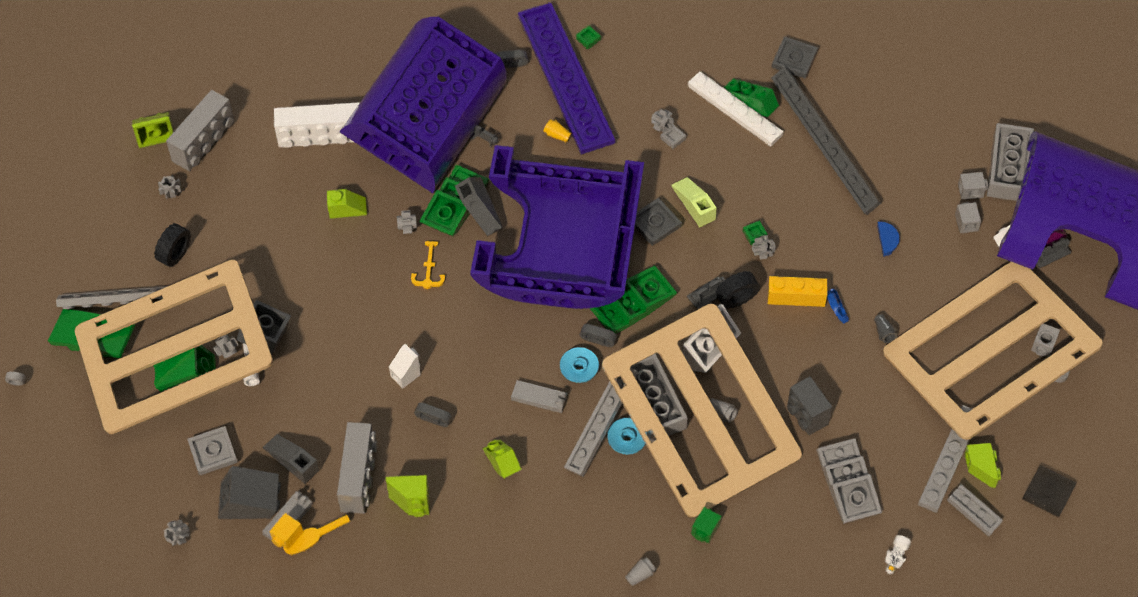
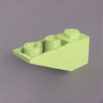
(695, 201)

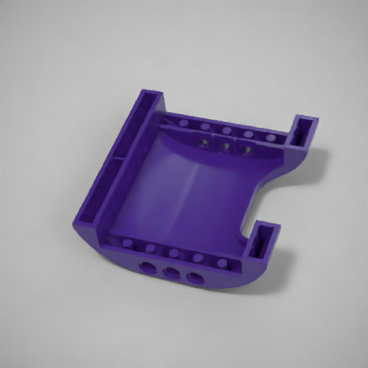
(1080, 194)
(571, 236)

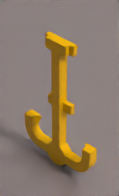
(427, 283)

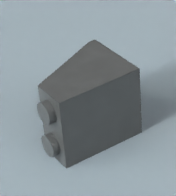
(248, 494)

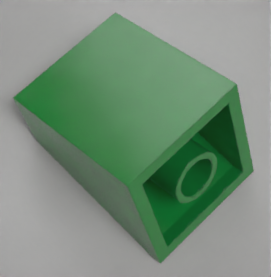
(183, 368)

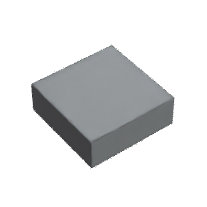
(673, 137)

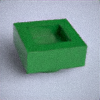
(588, 37)
(754, 231)

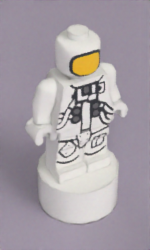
(894, 559)

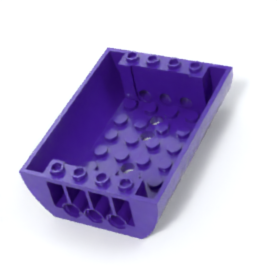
(455, 107)

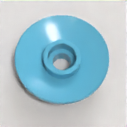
(579, 358)
(621, 429)

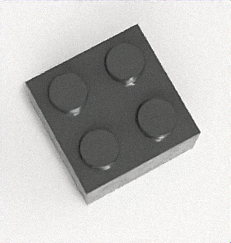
(273, 323)
(809, 406)

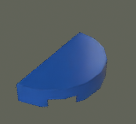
(888, 238)
(837, 306)

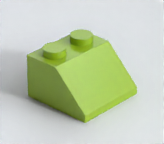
(152, 129)
(410, 494)

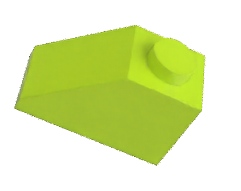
(345, 204)

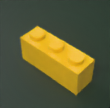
(797, 291)

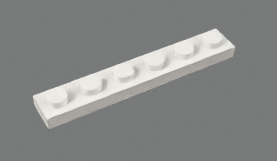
(735, 109)

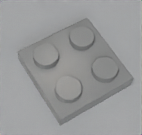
(212, 450)

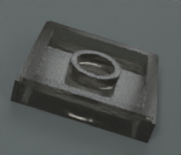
(1049, 491)

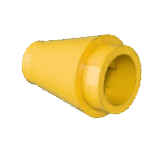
(557, 131)

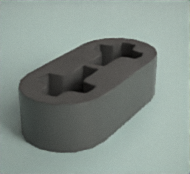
(513, 58)
(598, 335)
(433, 414)

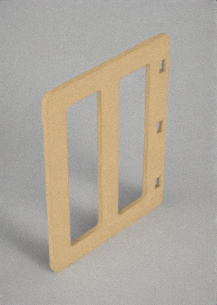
(104, 375)
(933, 386)
(662, 449)

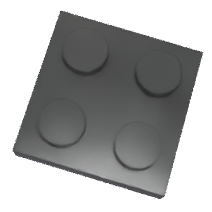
(795, 56)
(656, 222)

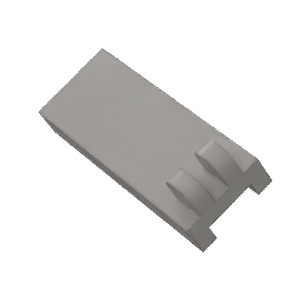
(539, 396)
(295, 507)
(974, 510)

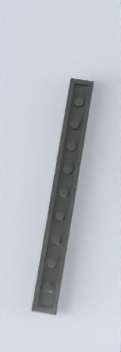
(826, 141)

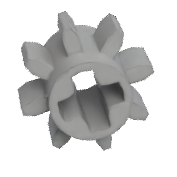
(662, 120)
(169, 187)
(406, 222)
(763, 247)
(225, 346)
(176, 532)

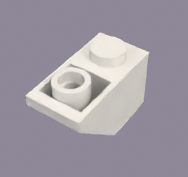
(405, 366)

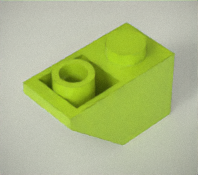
(502, 458)
(981, 463)

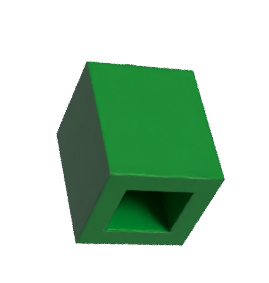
(706, 525)

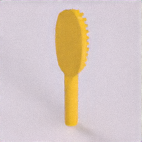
(312, 535)

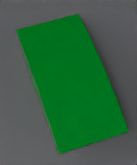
(446, 209)
(642, 296)
(64, 333)

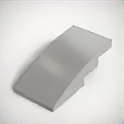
(849, 481)

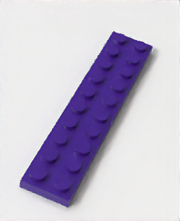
(566, 78)

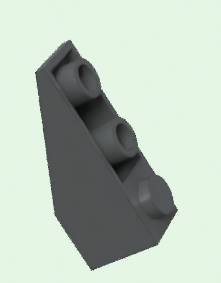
(478, 203)
(292, 457)

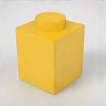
(286, 532)

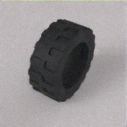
(172, 245)
(737, 289)

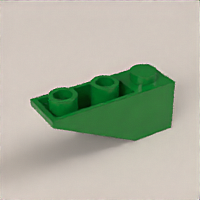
(756, 97)

